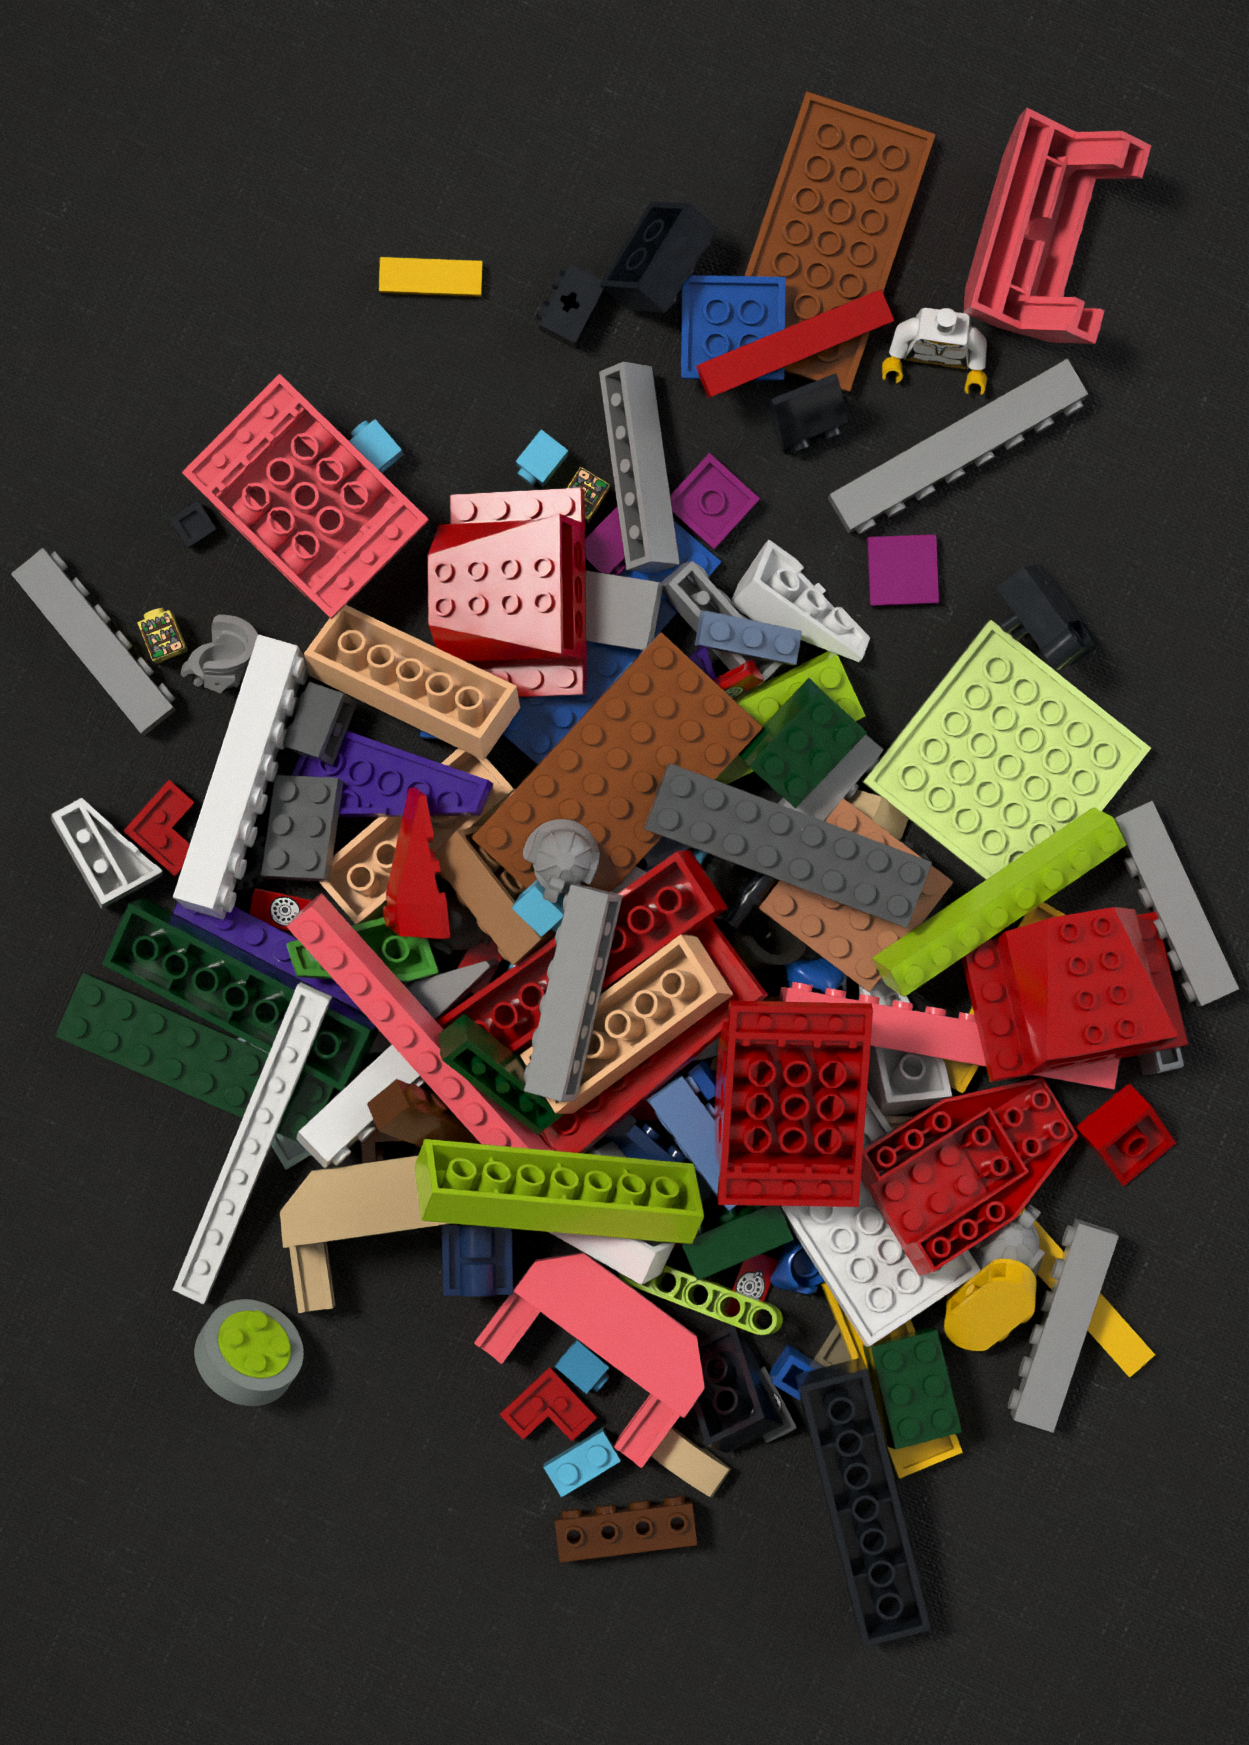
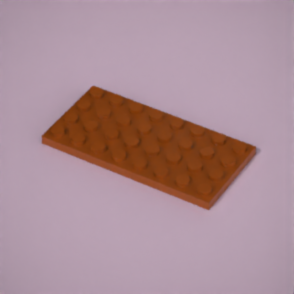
(838, 218)
(615, 759)

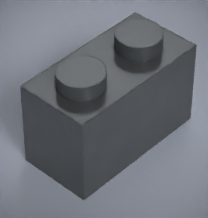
(320, 723)

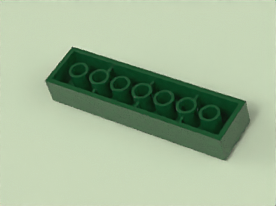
(232, 989)
(180, 1052)

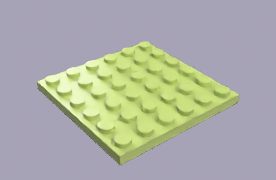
(1003, 755)

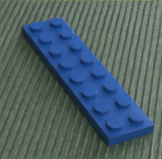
(546, 720)

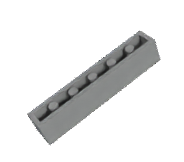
(639, 467)
(93, 640)
(1176, 906)
(572, 993)
(1063, 1324)

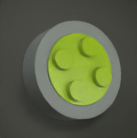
(248, 1352)

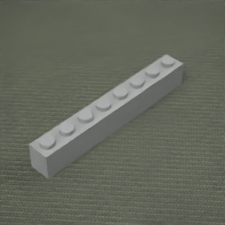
(957, 447)

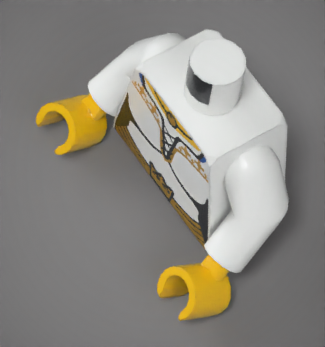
(942, 340)

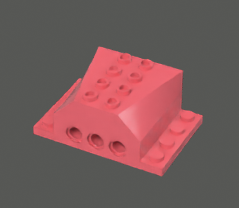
(305, 497)

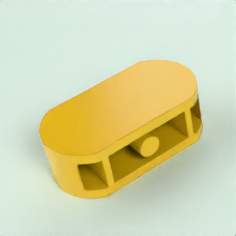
(990, 1305)

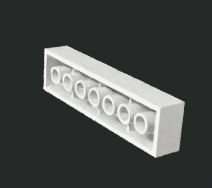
(241, 778)

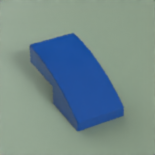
(704, 1078)

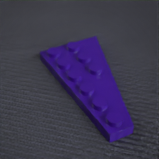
(379, 779)

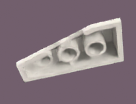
(900, 1079)

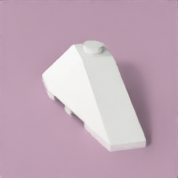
(782, 596)

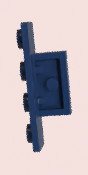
(644, 1143)

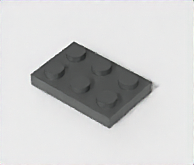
(302, 828)

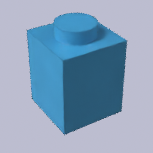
(583, 1367)

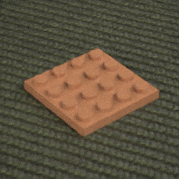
(843, 933)

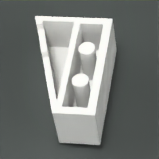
(102, 854)

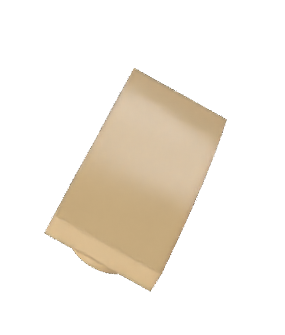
(691, 1463)

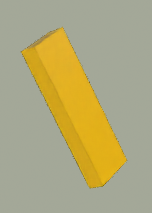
(430, 277)

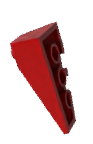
(412, 893)

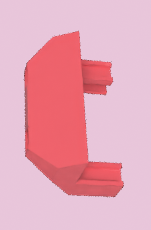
(1037, 224)
(617, 1327)

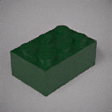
(802, 743)
(735, 1237)
(912, 1388)

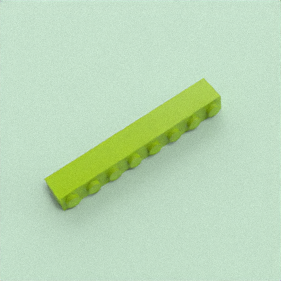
(999, 901)

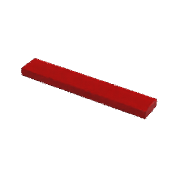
(794, 343)

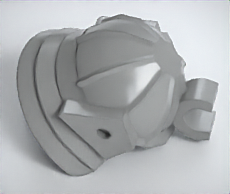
(226, 658)
(562, 856)
(1013, 1241)

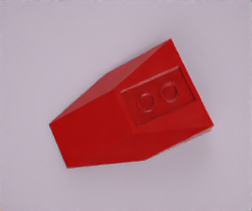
(965, 1168)

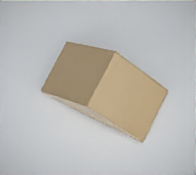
(880, 812)

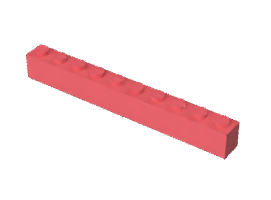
(403, 1022)
(939, 1035)

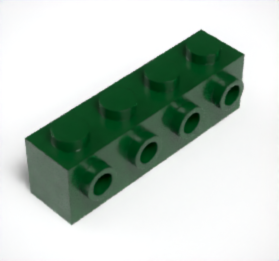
(494, 1072)

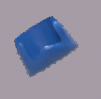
(816, 973)
(795, 1269)

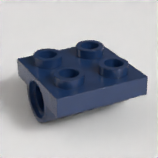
(477, 1260)

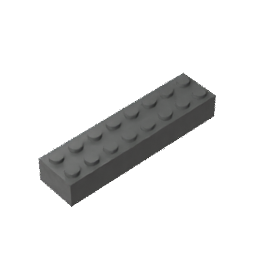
(787, 845)

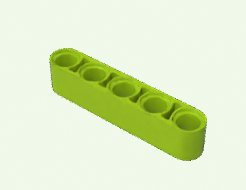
(715, 1304)

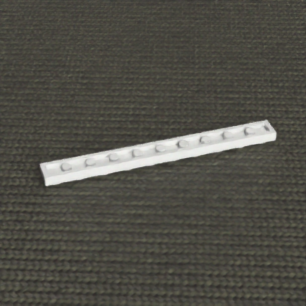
(252, 1142)

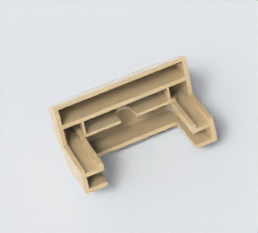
(342, 1206)

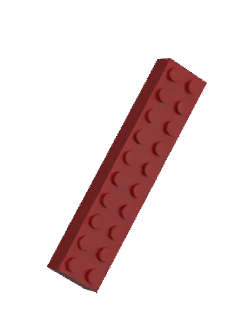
(653, 912)

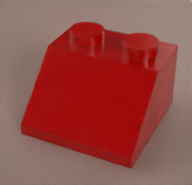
(1126, 1134)

